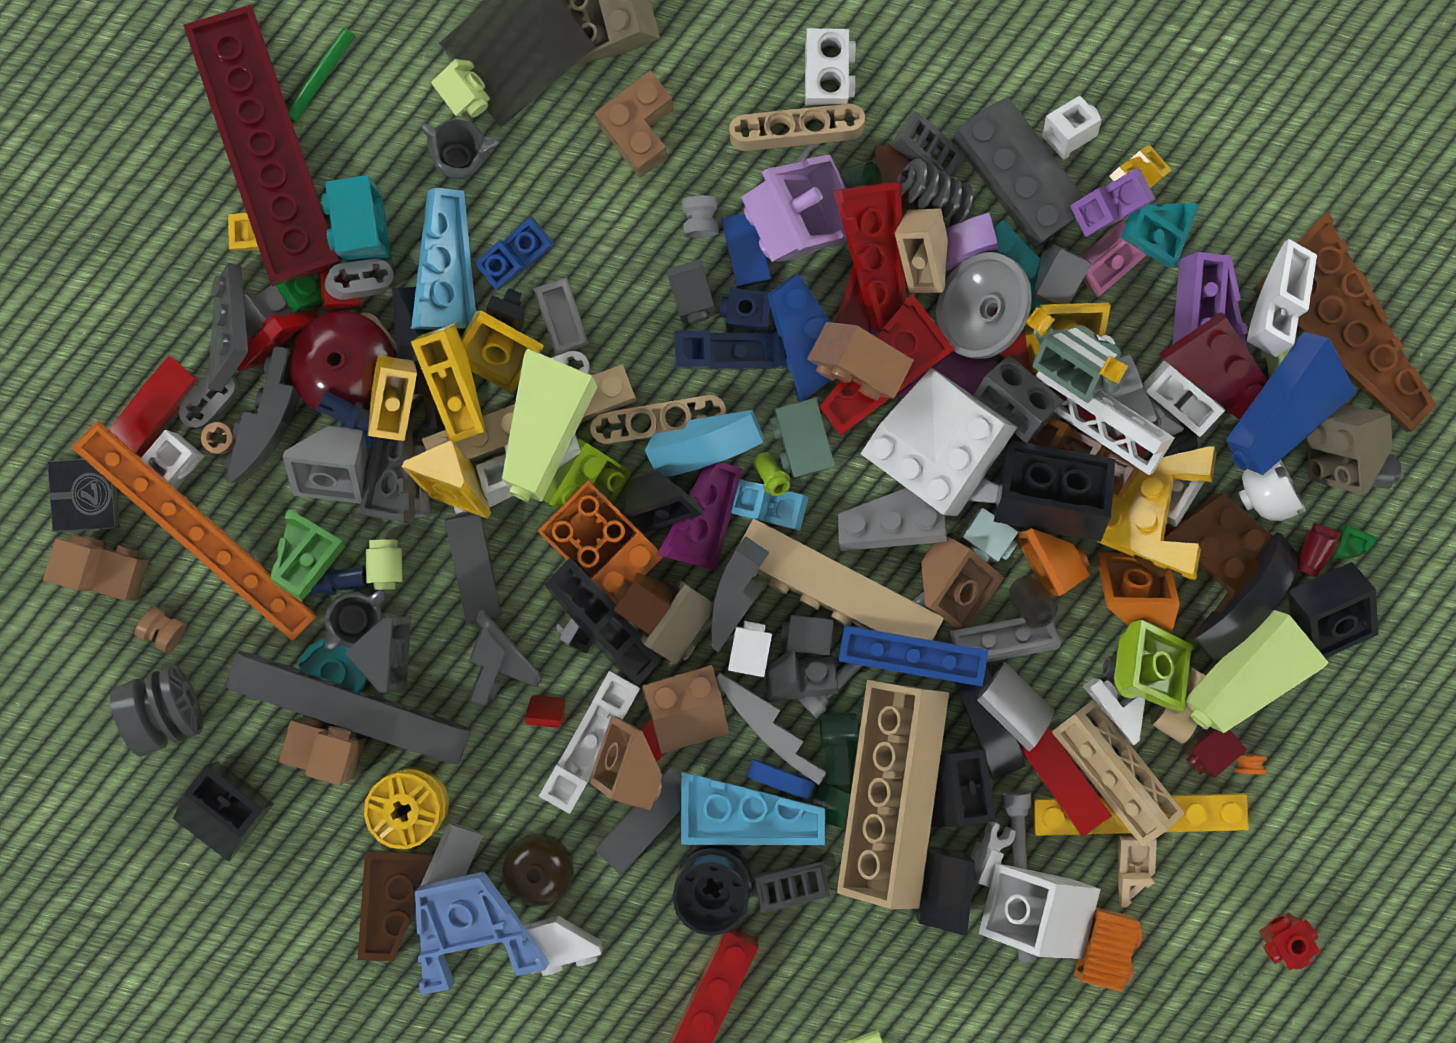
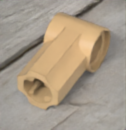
(1174, 723)

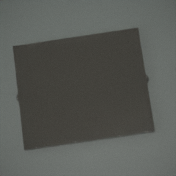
(518, 49)

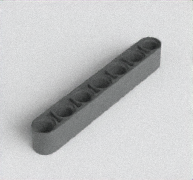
(342, 707)

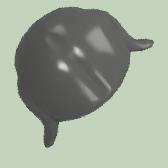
(457, 147)
(352, 617)

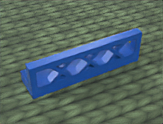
(913, 655)

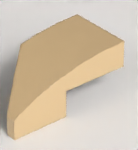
(1135, 867)

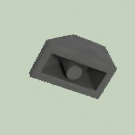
(691, 291)

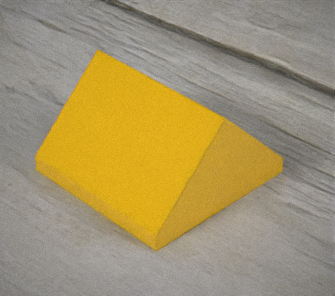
(1066, 316)
(496, 350)
(449, 478)

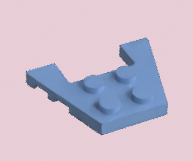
(464, 916)

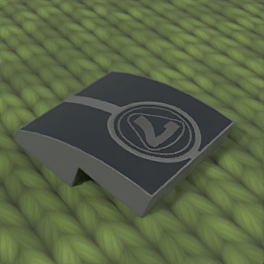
(81, 497)

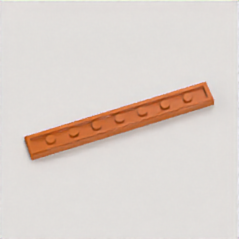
(192, 529)

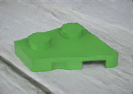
(303, 555)

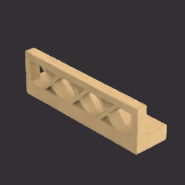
(1115, 775)

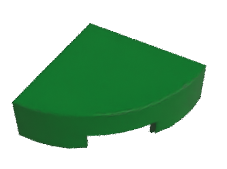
(1353, 542)

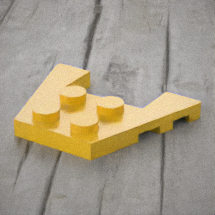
(1142, 514)

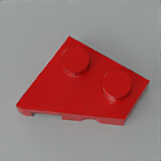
(275, 332)

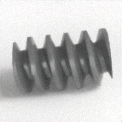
(935, 190)

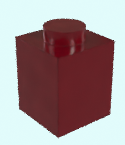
(1213, 751)

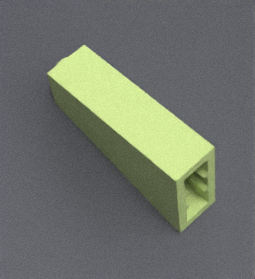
(544, 420)
(1255, 674)

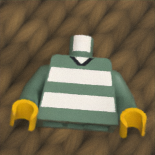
(1076, 357)

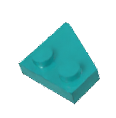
(1160, 230)

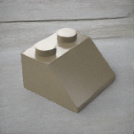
(680, 624)

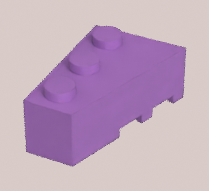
(1203, 291)

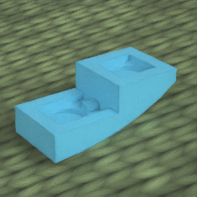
(784, 510)

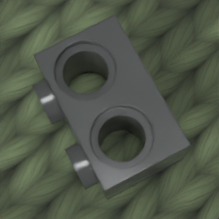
(1018, 397)

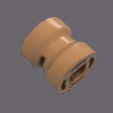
(160, 629)

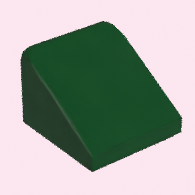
(835, 802)

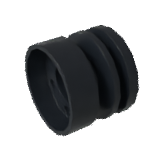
(708, 906)

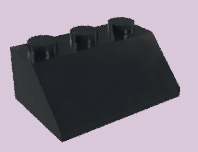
(1055, 490)

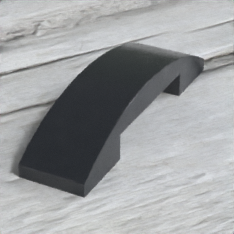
(1253, 603)
(1001, 746)

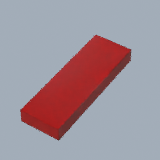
(1066, 784)

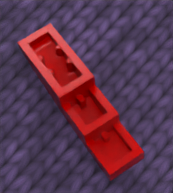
(153, 405)

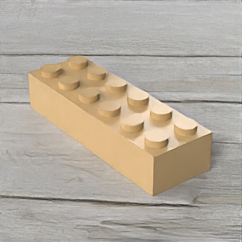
(893, 794)

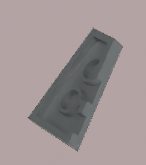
(228, 327)
(388, 486)

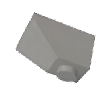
(329, 465)

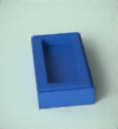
(745, 254)

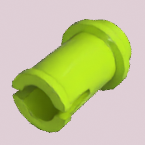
(775, 481)

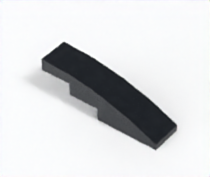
(403, 311)
(602, 625)

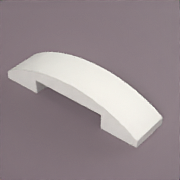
(578, 760)

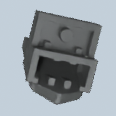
(495, 655)

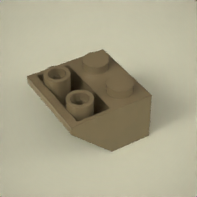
(1349, 448)

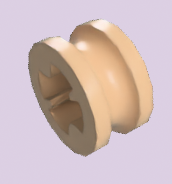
(216, 427)

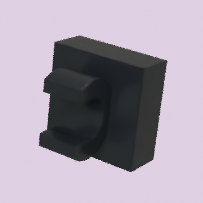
(507, 309)
(574, 636)

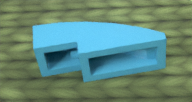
(703, 442)

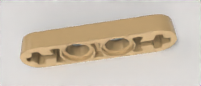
(796, 121)
(657, 414)

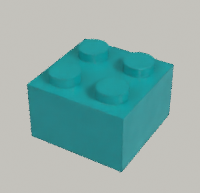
(356, 219)

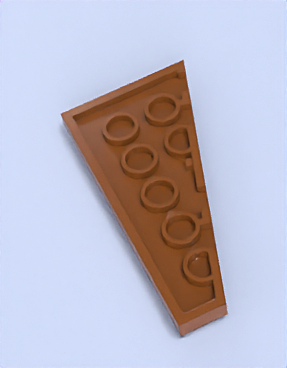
(1353, 319)

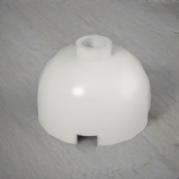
(1271, 493)

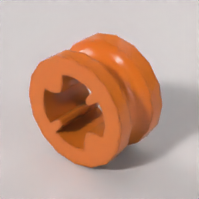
(1251, 764)

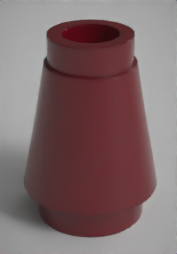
(1318, 548)

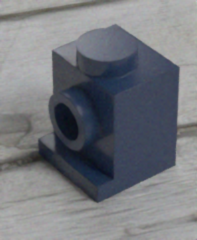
(756, 319)

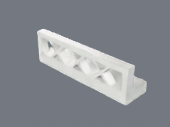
(1119, 417)

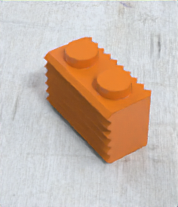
(1109, 950)

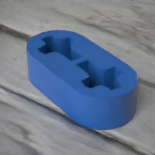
(781, 779)

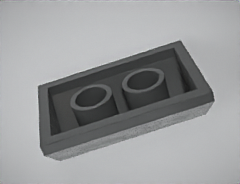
(384, 653)

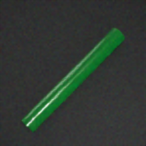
(320, 74)

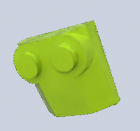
(1153, 665)

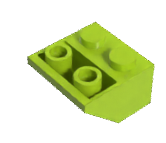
(589, 465)

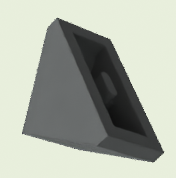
(1059, 274)

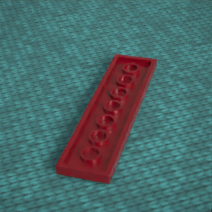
(261, 145)

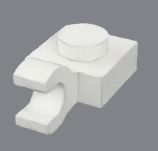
(987, 852)

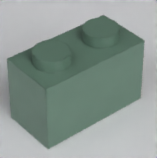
(802, 438)

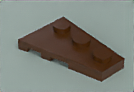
(388, 900)

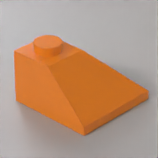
(1053, 560)
(1137, 593)

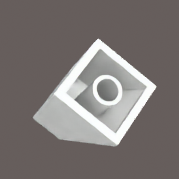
(1039, 912)

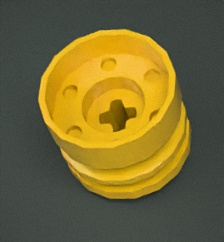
(406, 786)

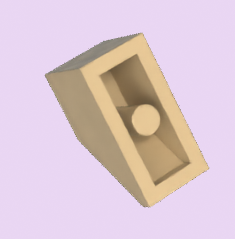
(923, 250)

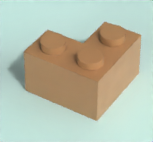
(628, 122)
(857, 355)
(89, 566)
(322, 750)

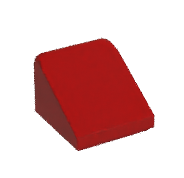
(545, 711)

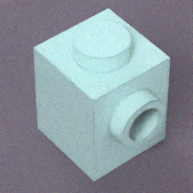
(989, 538)

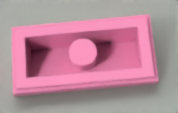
(1110, 260)

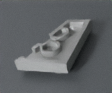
(891, 522)

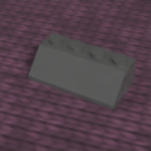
(1019, 170)

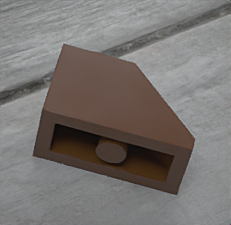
(643, 600)

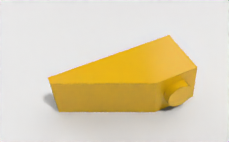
(450, 381)

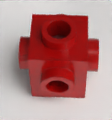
(1281, 934)

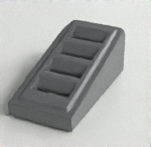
(928, 132)
(780, 902)

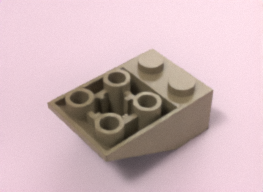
(614, 25)

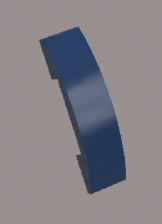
(729, 350)

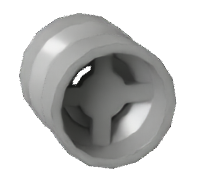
(699, 213)

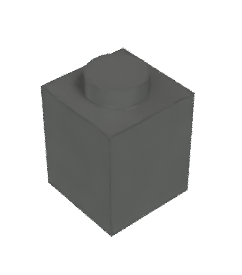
(807, 634)

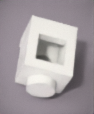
(1071, 126)

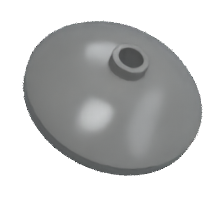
(969, 304)

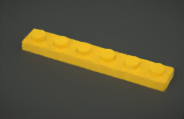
(1201, 812)

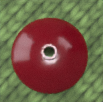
(333, 333)

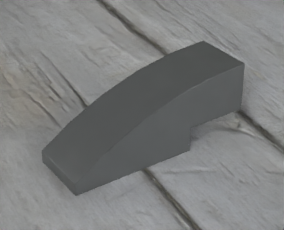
(736, 590)
(641, 825)

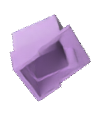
(797, 209)

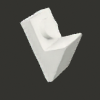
(1125, 714)

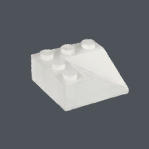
(939, 442)

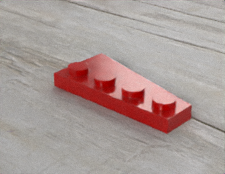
(870, 223)
(910, 333)

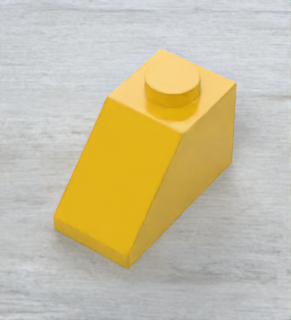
(391, 397)

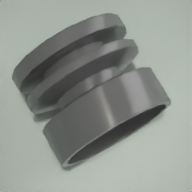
(156, 710)

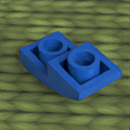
(514, 254)

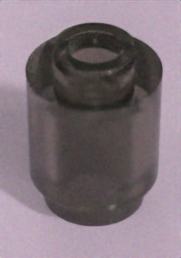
(1033, 602)

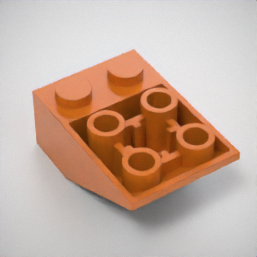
(599, 539)

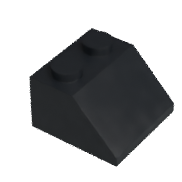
(1336, 609)
(946, 890)

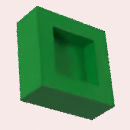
(301, 293)

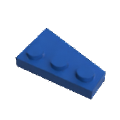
(799, 323)

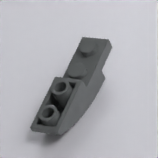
(261, 432)

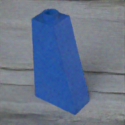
(1291, 404)

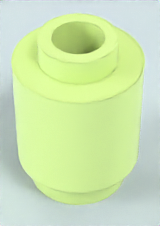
(383, 564)

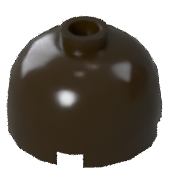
(538, 869)

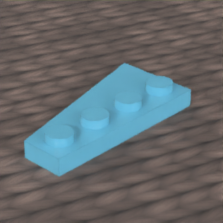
(444, 271)
(737, 815)

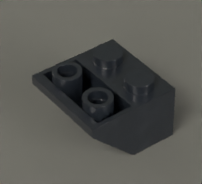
(963, 789)
(221, 809)

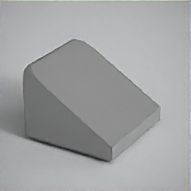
(1165, 419)

